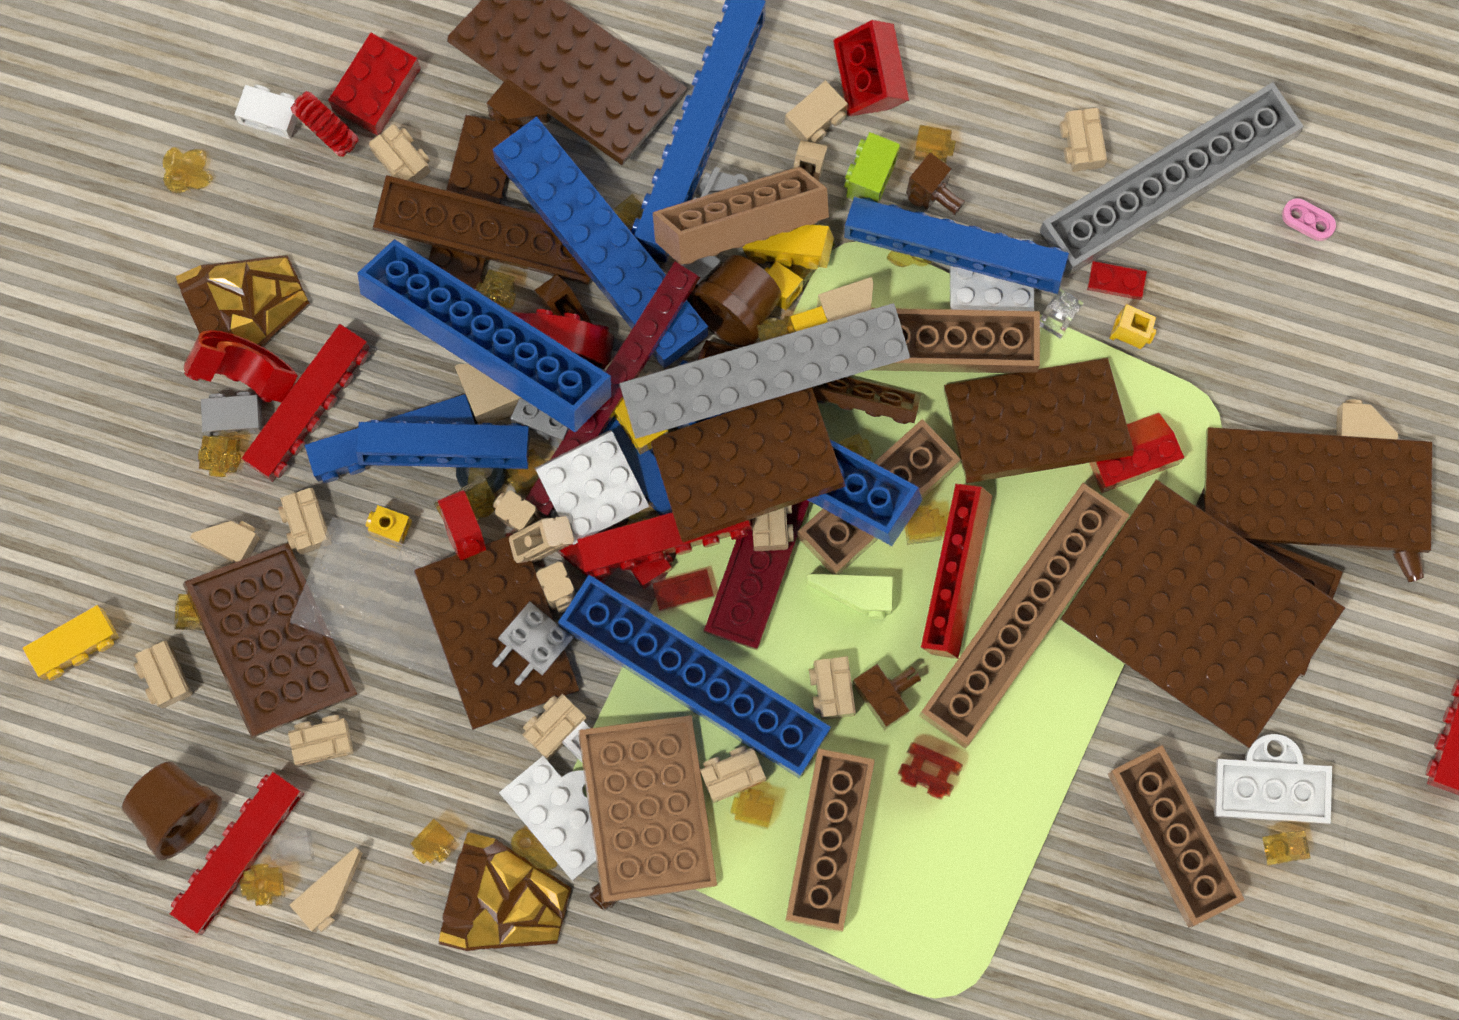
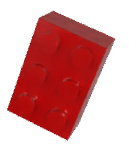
(374, 84)

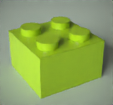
(873, 168)

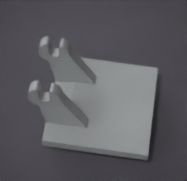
(717, 182)
(535, 639)

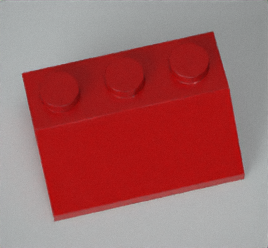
(871, 68)
(1154, 452)

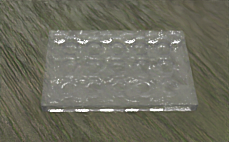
(370, 599)

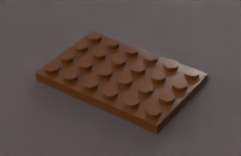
(1037, 420)
(747, 463)
(470, 609)
(268, 663)

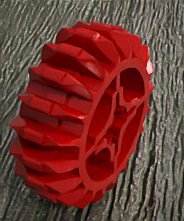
(324, 124)

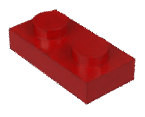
(1116, 280)

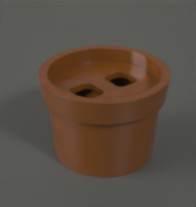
(736, 300)
(170, 809)

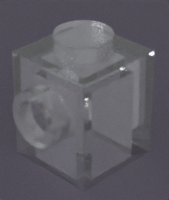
(1060, 313)

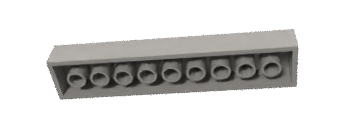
(1172, 177)
(764, 370)

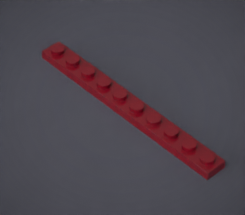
(627, 364)

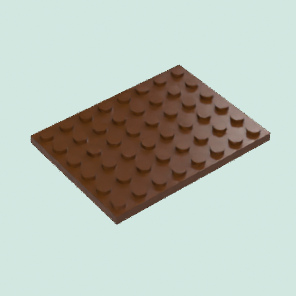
(1202, 613)

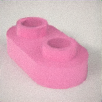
(1309, 218)

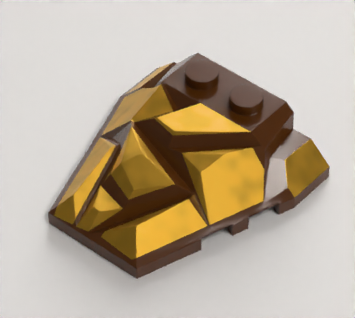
(244, 297)
(501, 900)

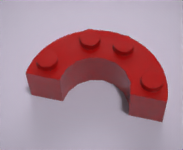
(585, 339)
(240, 361)

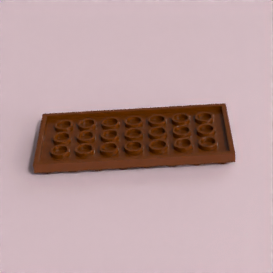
(570, 70)
(1320, 489)

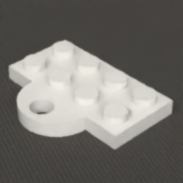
(1273, 786)
(555, 814)

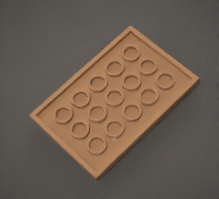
(647, 808)

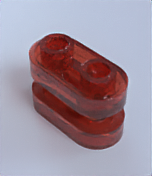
(913, 775)

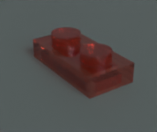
(683, 590)

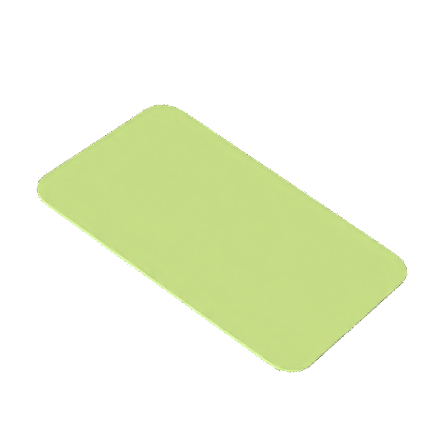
(928, 871)

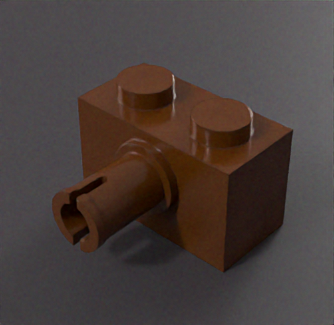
(929, 185)
(884, 694)

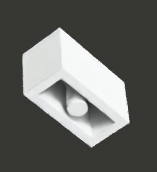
(266, 111)

